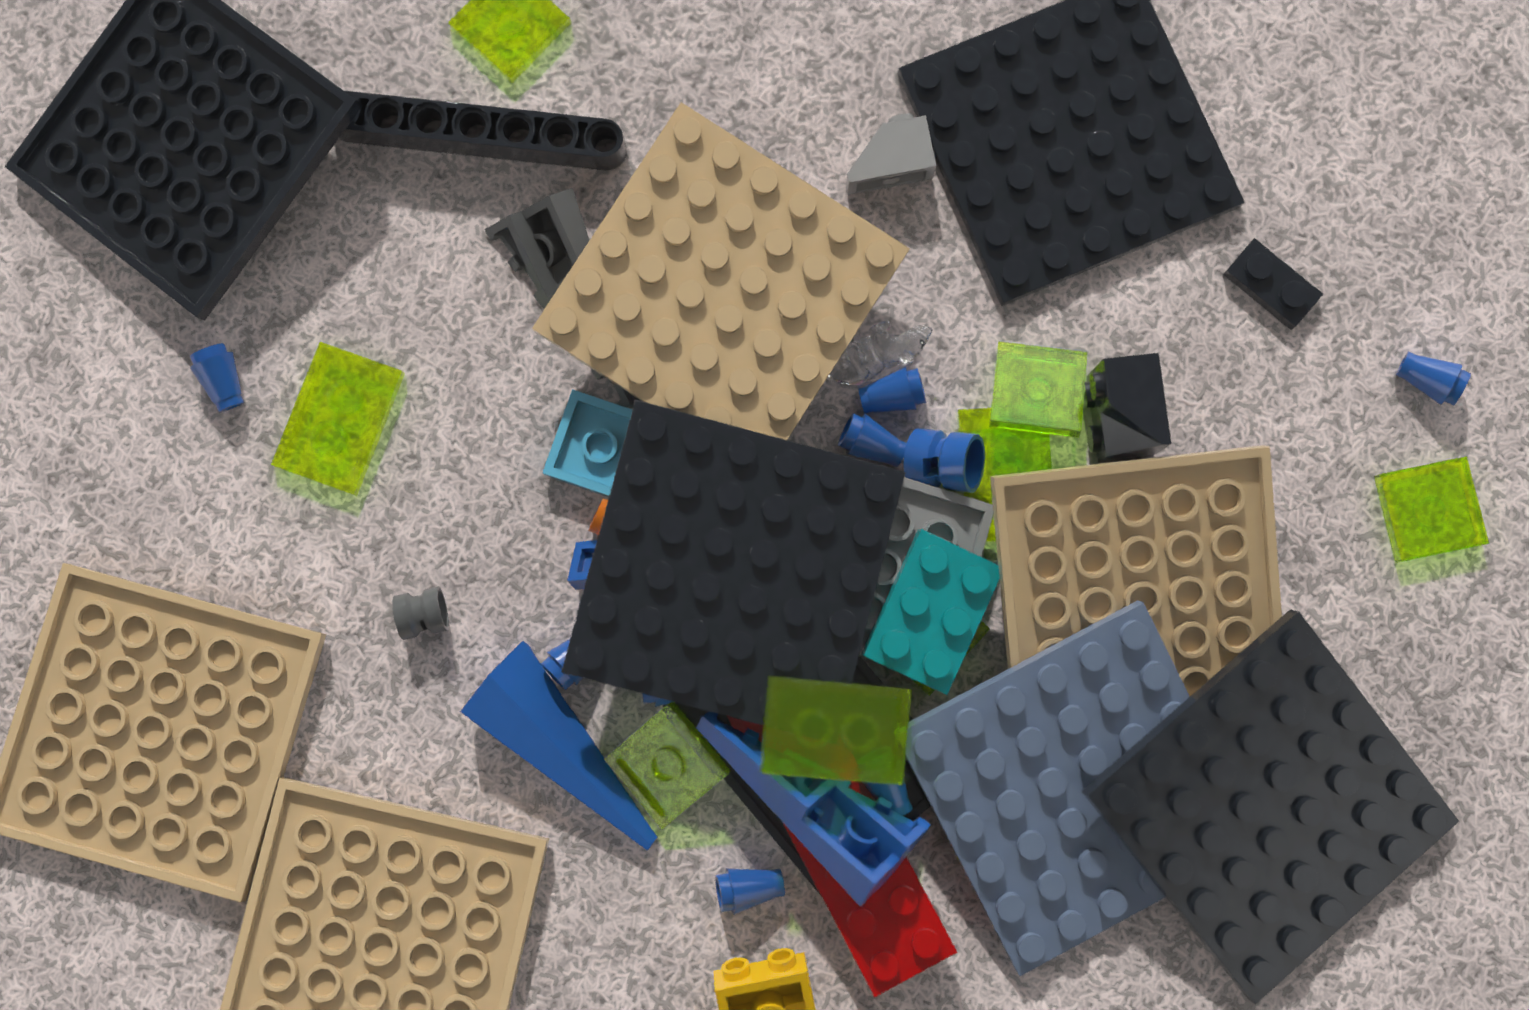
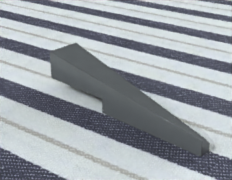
(546, 245)

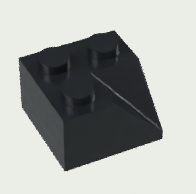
(1127, 408)

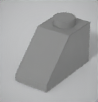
(894, 156)

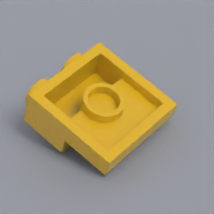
(770, 984)

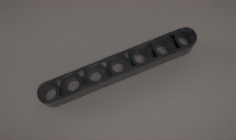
(494, 141)

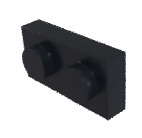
(1273, 284)

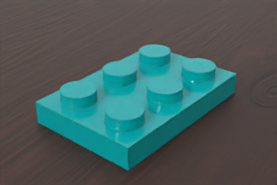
(932, 611)

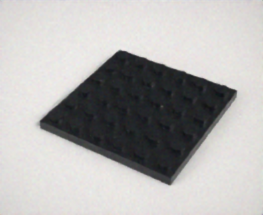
(1069, 141)
(183, 142)
(730, 564)
(1271, 805)

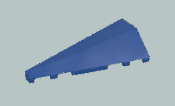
(531, 718)
(843, 829)

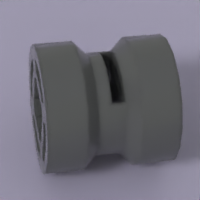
(420, 613)

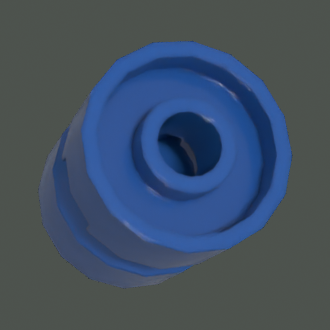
(948, 460)

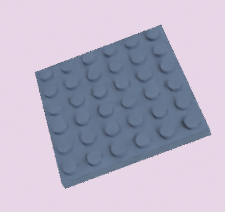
(1010, 776)

